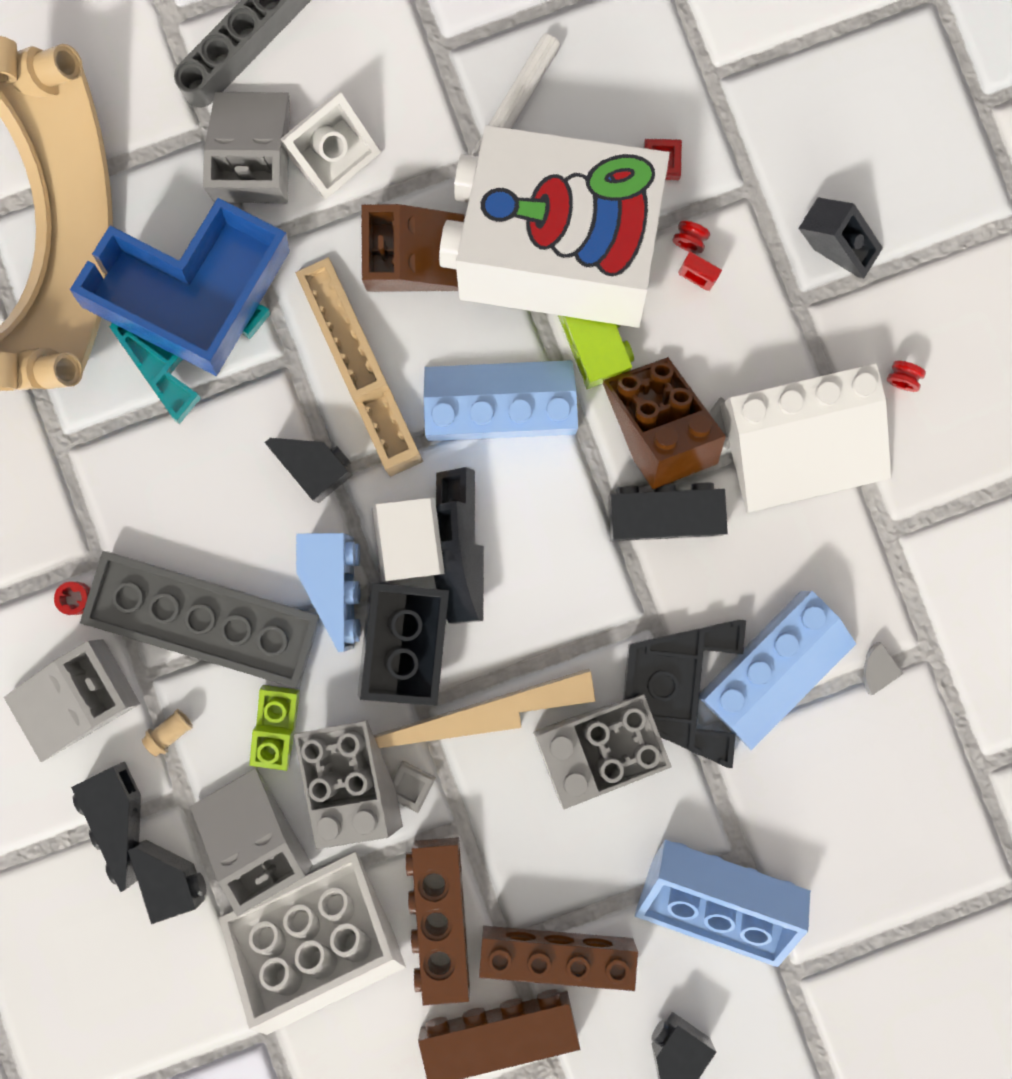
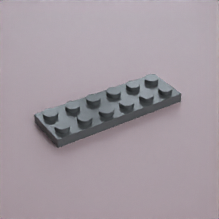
(200, 619)

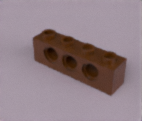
(558, 958)
(451, 981)

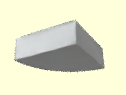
(879, 669)

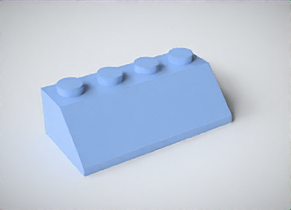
(500, 400)
(778, 668)
(724, 903)

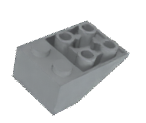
(245, 149)
(71, 698)
(602, 750)
(346, 785)
(249, 842)

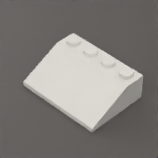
(809, 437)
(310, 945)

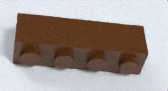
(499, 1037)

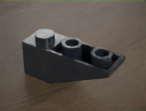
(113, 814)

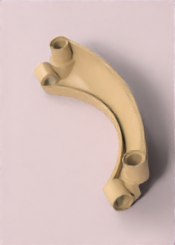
(64, 155)

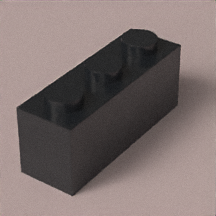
(667, 513)

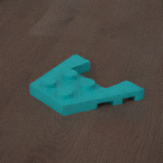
(158, 365)

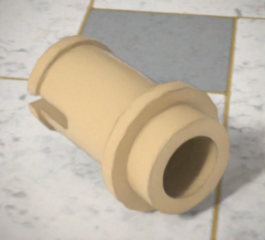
(166, 733)

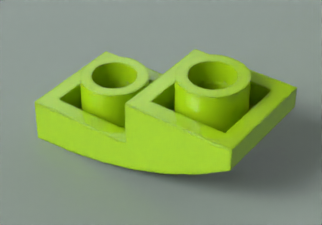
(274, 727)

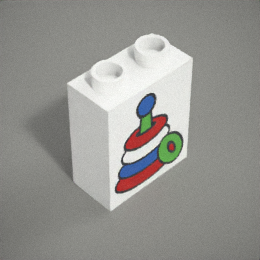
(556, 225)

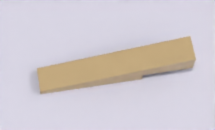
(359, 367)
(496, 713)

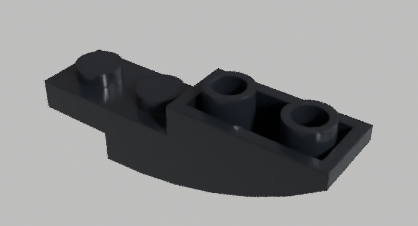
(461, 556)

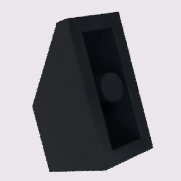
(841, 235)
(312, 465)
(166, 881)
(680, 1049)

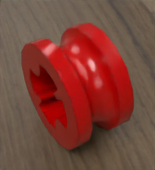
(691, 236)
(906, 376)
(62, 592)

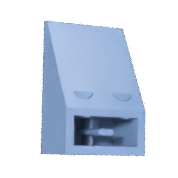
(327, 573)

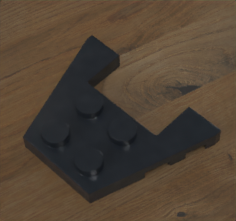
(670, 678)

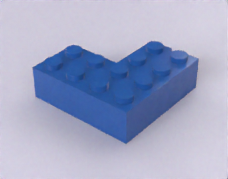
(191, 303)

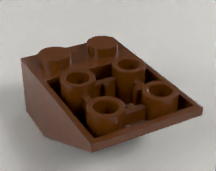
(404, 248)
(664, 422)

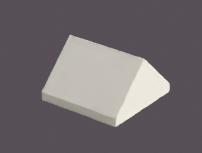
(330, 145)
(407, 539)

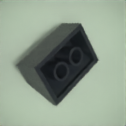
(403, 644)

